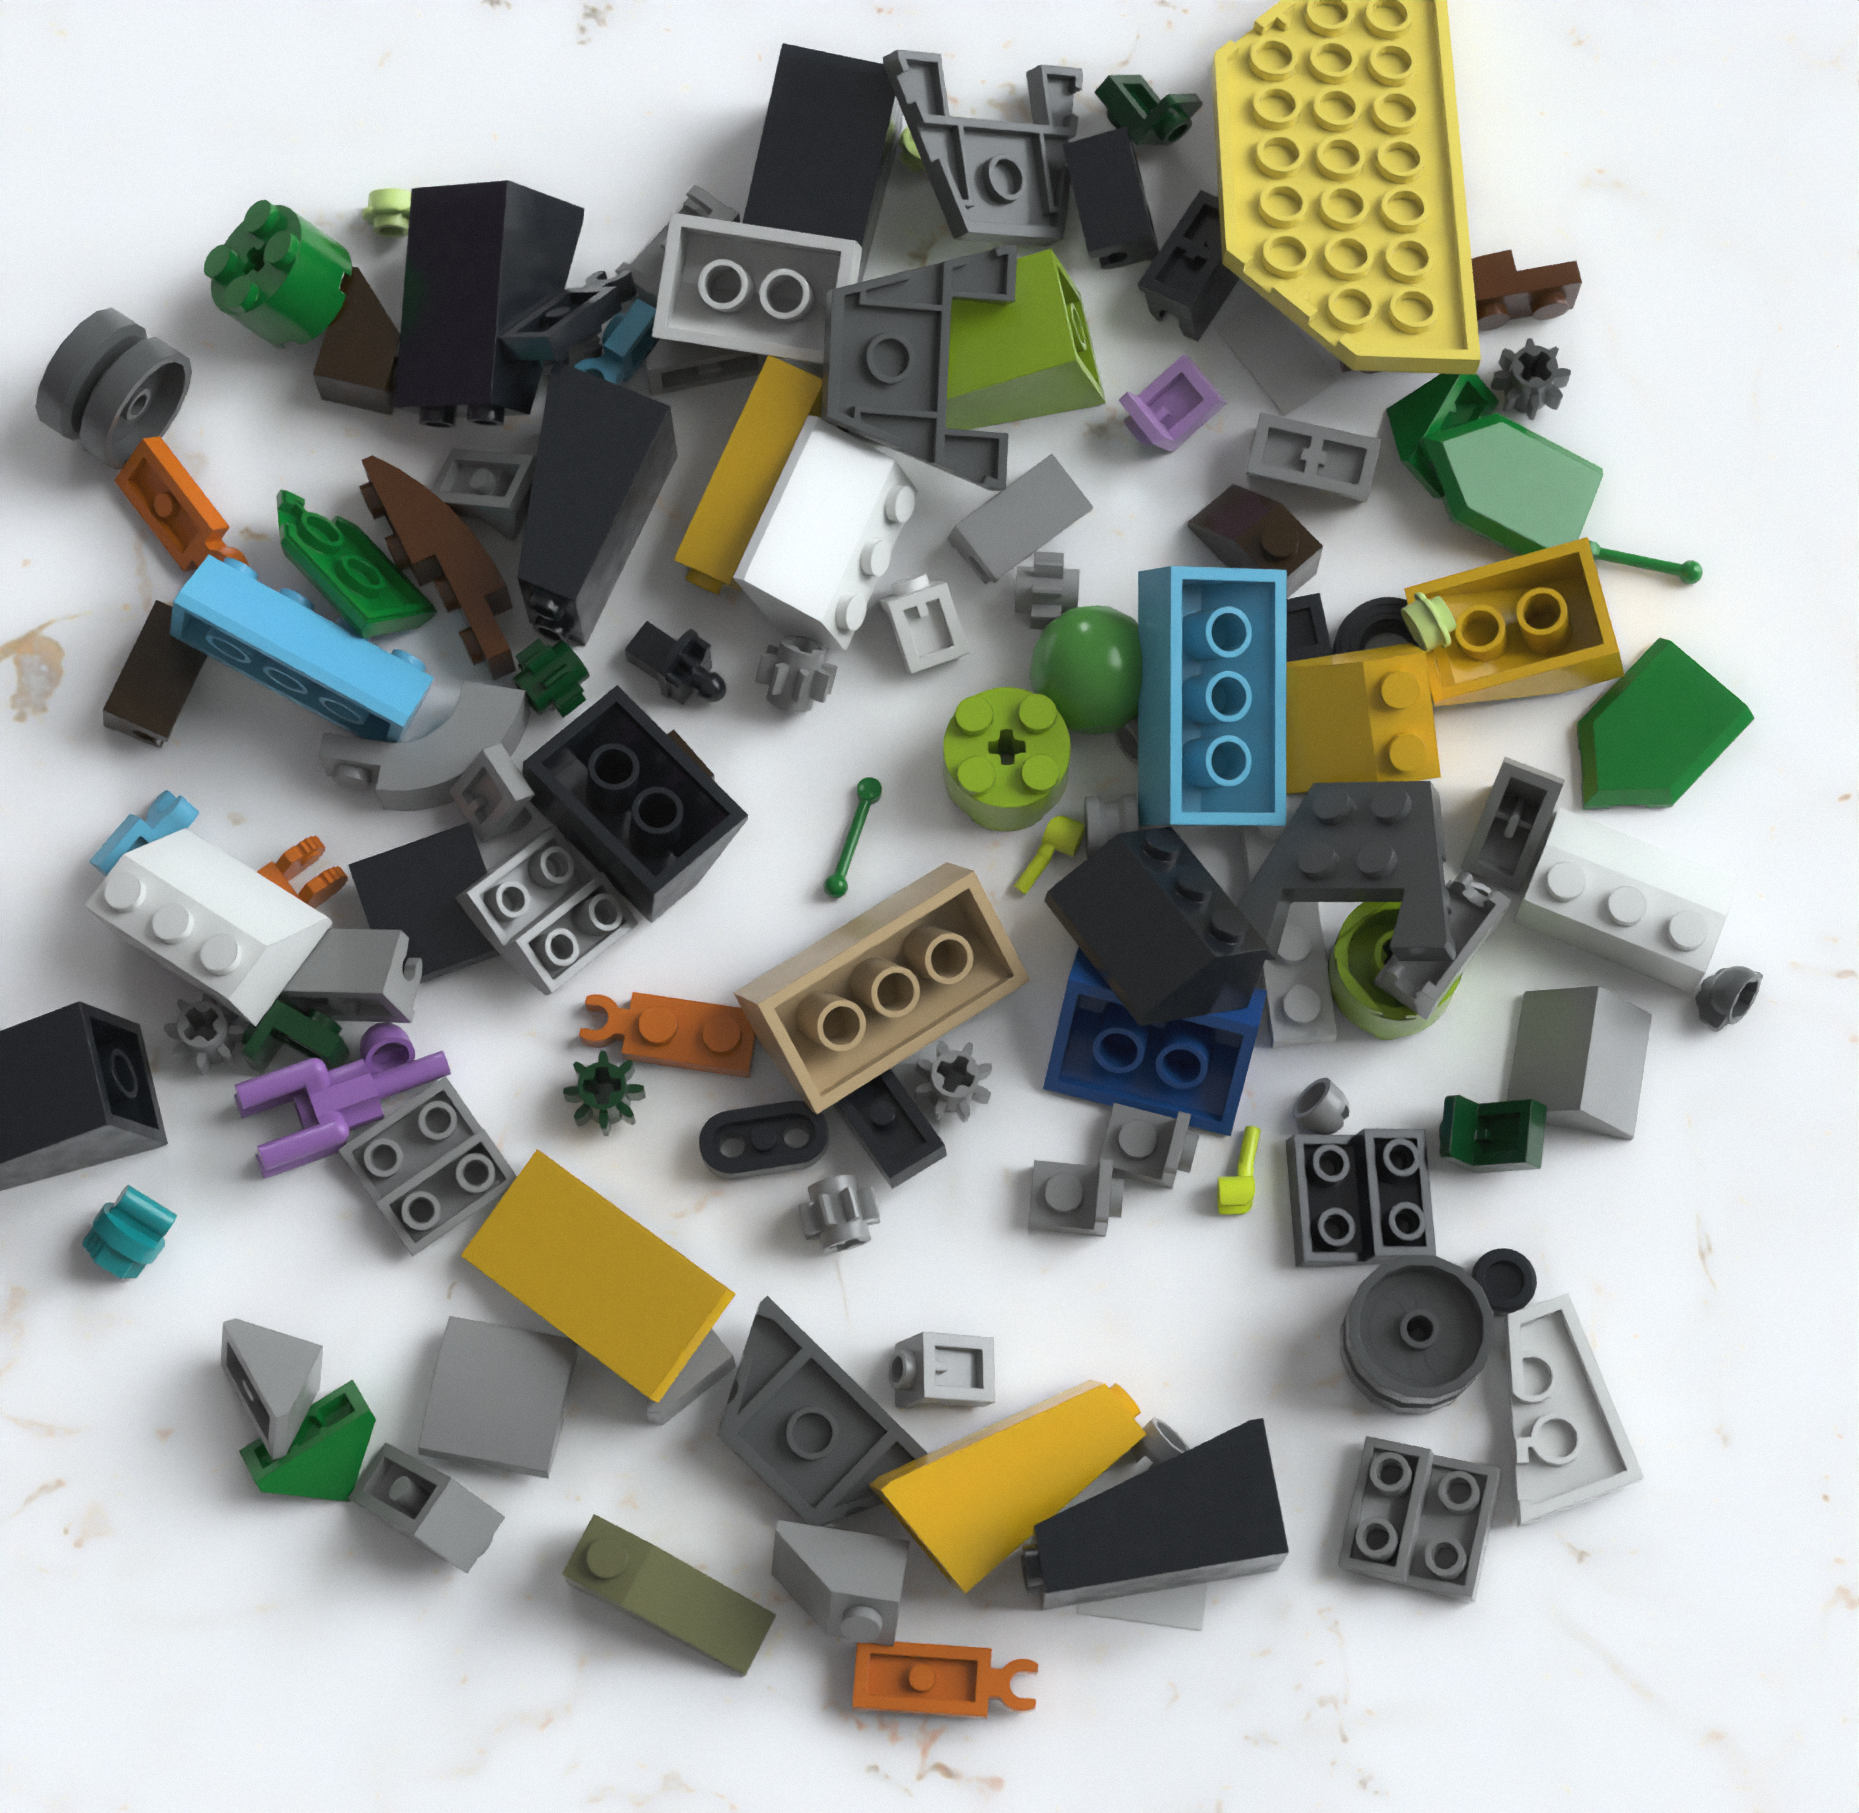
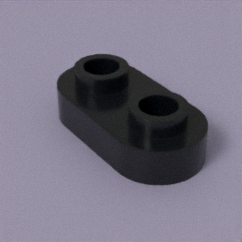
(763, 1134)

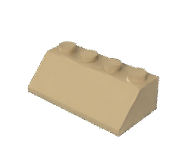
(883, 985)

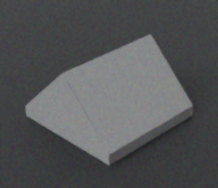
(1581, 1058)

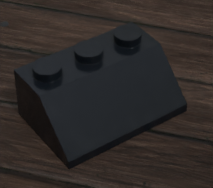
(633, 803)
(1159, 928)

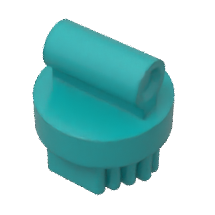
(128, 1233)

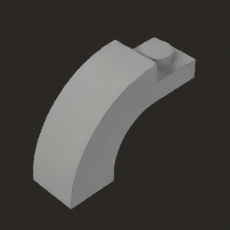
(424, 770)

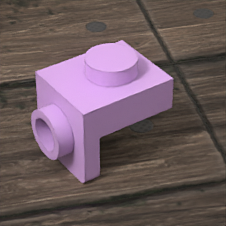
(1172, 406)

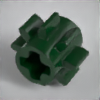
(551, 677)
(589, 1085)

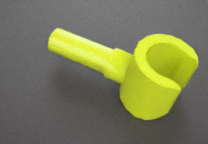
(1060, 835)
(1237, 1192)

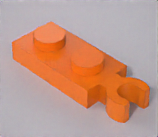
(174, 506)
(675, 1033)
(935, 1680)

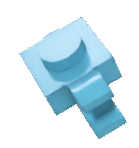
(625, 345)
(163, 818)

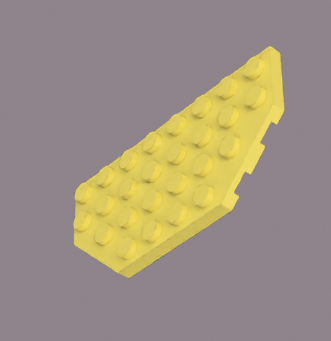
(1350, 180)

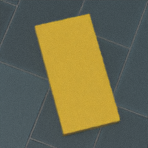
(598, 1275)

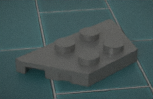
(808, 1423)

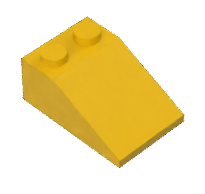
(1523, 628)
(1360, 718)

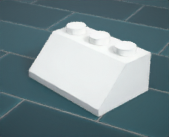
(750, 286)
(826, 535)
(1627, 901)
(209, 920)

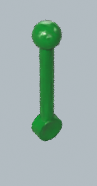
(1689, 571)
(868, 792)

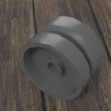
(112, 386)
(1410, 1373)

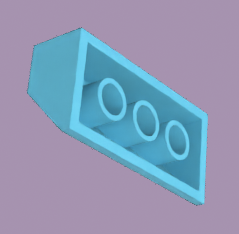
(299, 652)
(1212, 696)

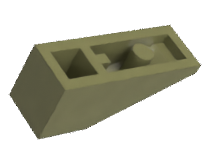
(667, 1595)

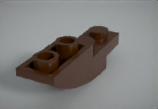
(1513, 294)
(443, 551)

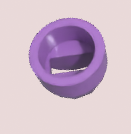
(385, 1047)

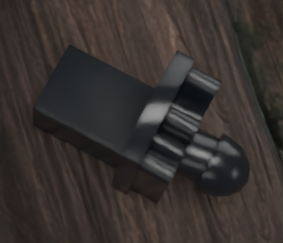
(677, 665)

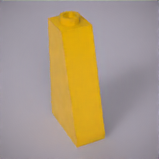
(748, 473)
(989, 1489)

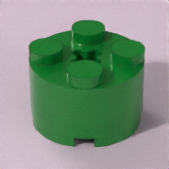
(278, 275)

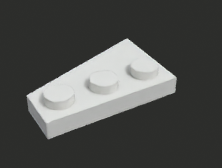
(1561, 1414)

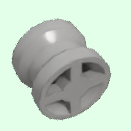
(1107, 819)

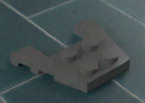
(992, 175)
(892, 359)
(1361, 848)

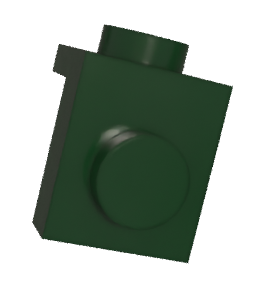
(1147, 118)
(309, 1034)
(1492, 1134)

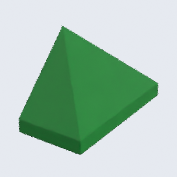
(1432, 408)
(324, 1452)

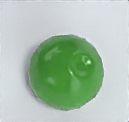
(1090, 668)

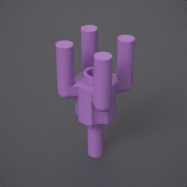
(327, 1104)

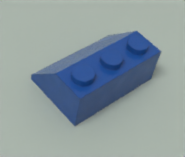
(1157, 1067)

